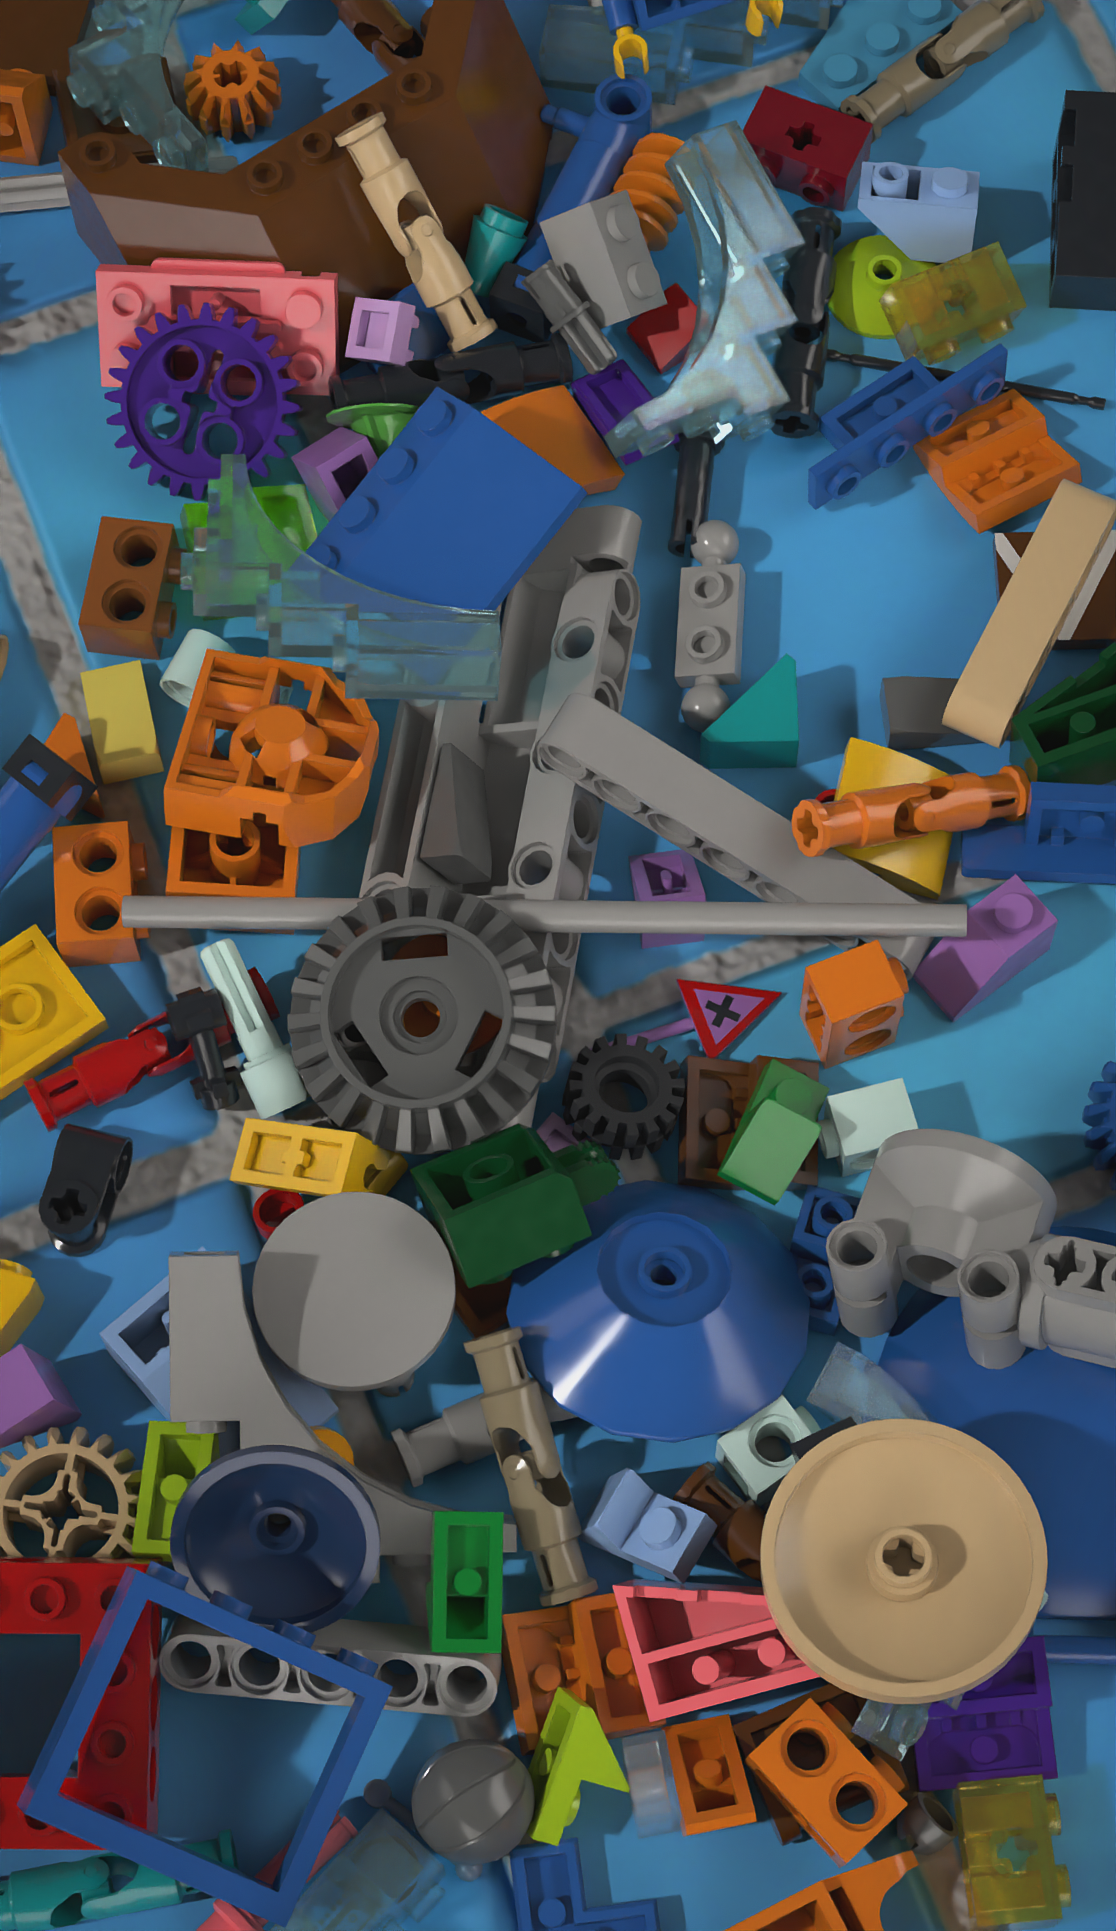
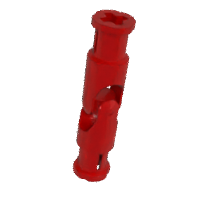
(118, 1065)

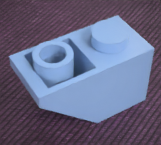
(921, 208)

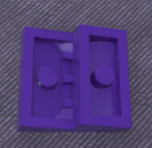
(997, 1729)

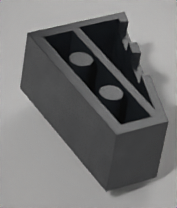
(1084, 204)

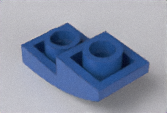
(818, 1216)

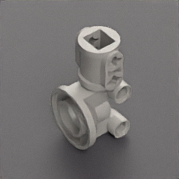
(975, 1228)

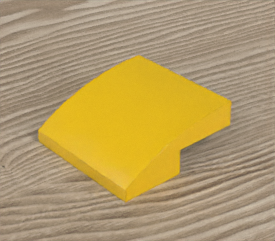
(909, 864)

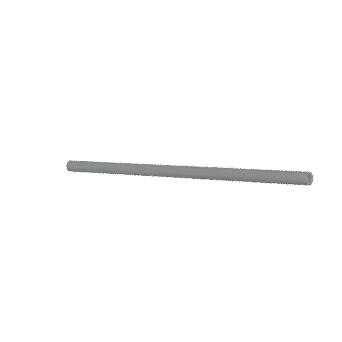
(574, 916)

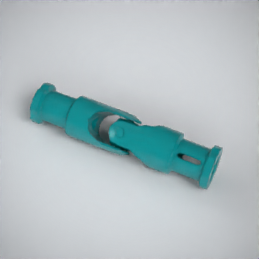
(84, 1890)

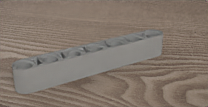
(711, 819)

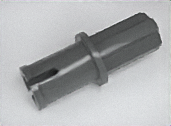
(570, 317)

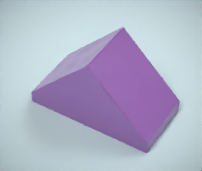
(666, 878)
(31, 1396)

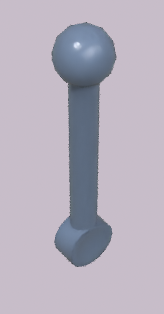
(379, 1795)

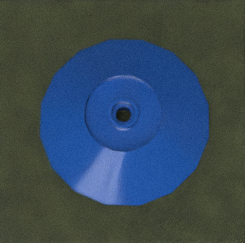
(657, 1355)

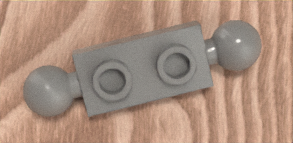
(710, 624)

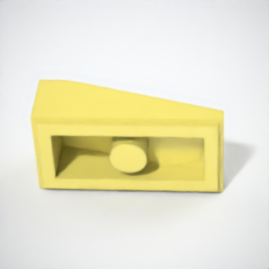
(121, 722)

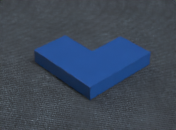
(552, 1894)

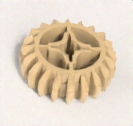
(71, 1463)

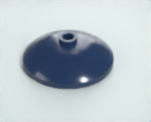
(289, 1571)

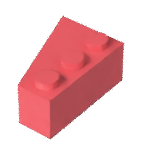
(703, 1644)

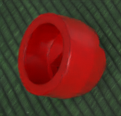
(273, 1208)

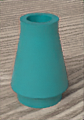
(493, 240)

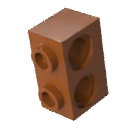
(120, 588)

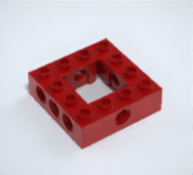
(122, 1742)

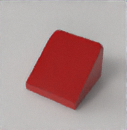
(666, 330)

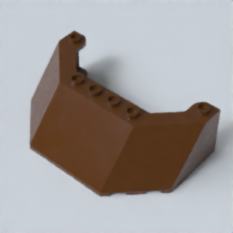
(456, 112)

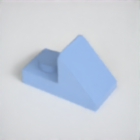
(646, 1527)

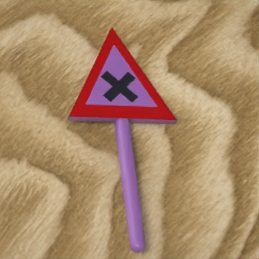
(715, 1012)

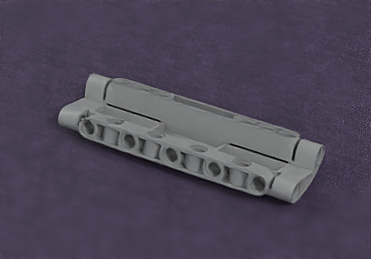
(561, 634)

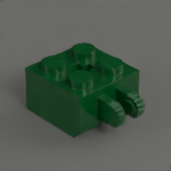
(511, 1200)

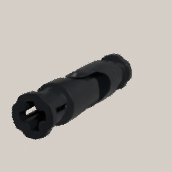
(807, 289)
(503, 369)

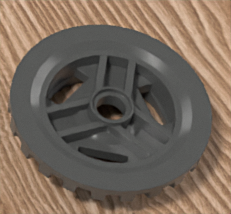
(424, 1099)

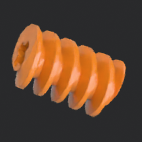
(652, 188)

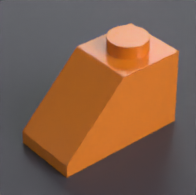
(23, 116)

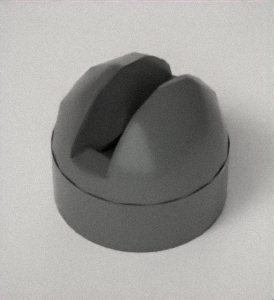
(927, 1824)

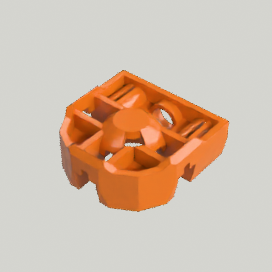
(314, 754)

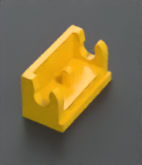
(304, 1158)

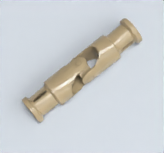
(429, 257)

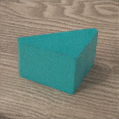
(759, 726)

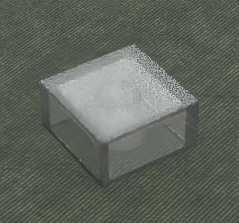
(651, 1784)

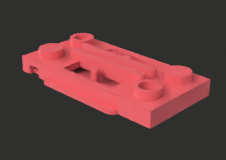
(288, 305)

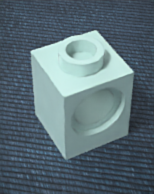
(861, 1121)
(738, 1456)

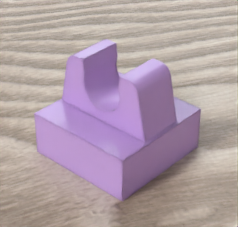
(381, 331)

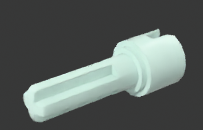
(270, 1068)

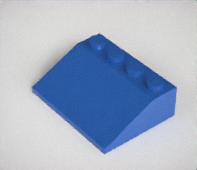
(449, 511)

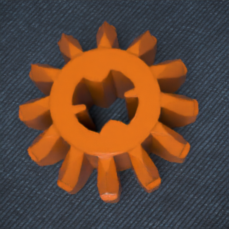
(232, 91)

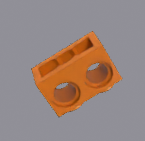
(87, 895)
(853, 1003)
(813, 1793)

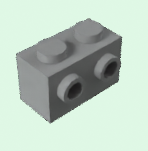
(605, 258)

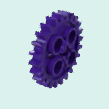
(150, 383)

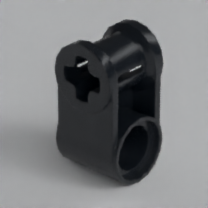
(84, 1178)

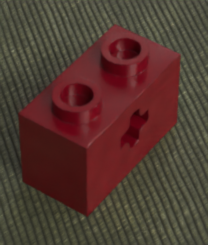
(808, 147)

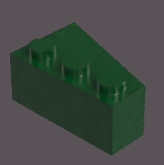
(1071, 729)

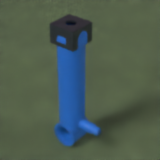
(588, 175)
(33, 800)

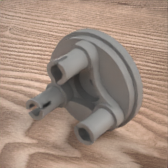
(354, 1292)

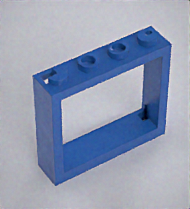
(230, 1616)

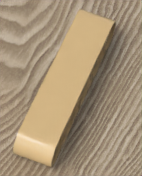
(1030, 613)

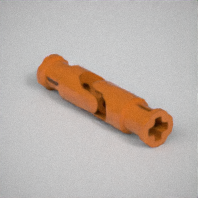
(944, 803)

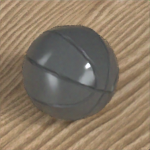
(473, 1801)

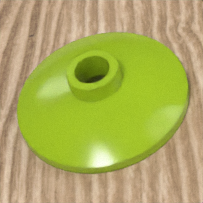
(859, 289)

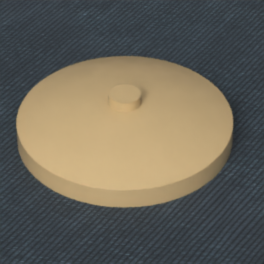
(903, 1561)

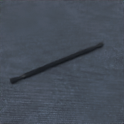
(941, 374)

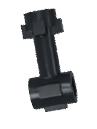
(195, 1018)

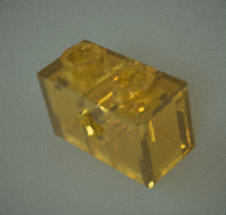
(976, 281)
(985, 1818)

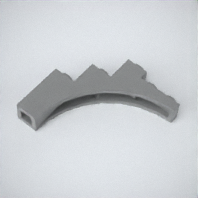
(224, 1378)

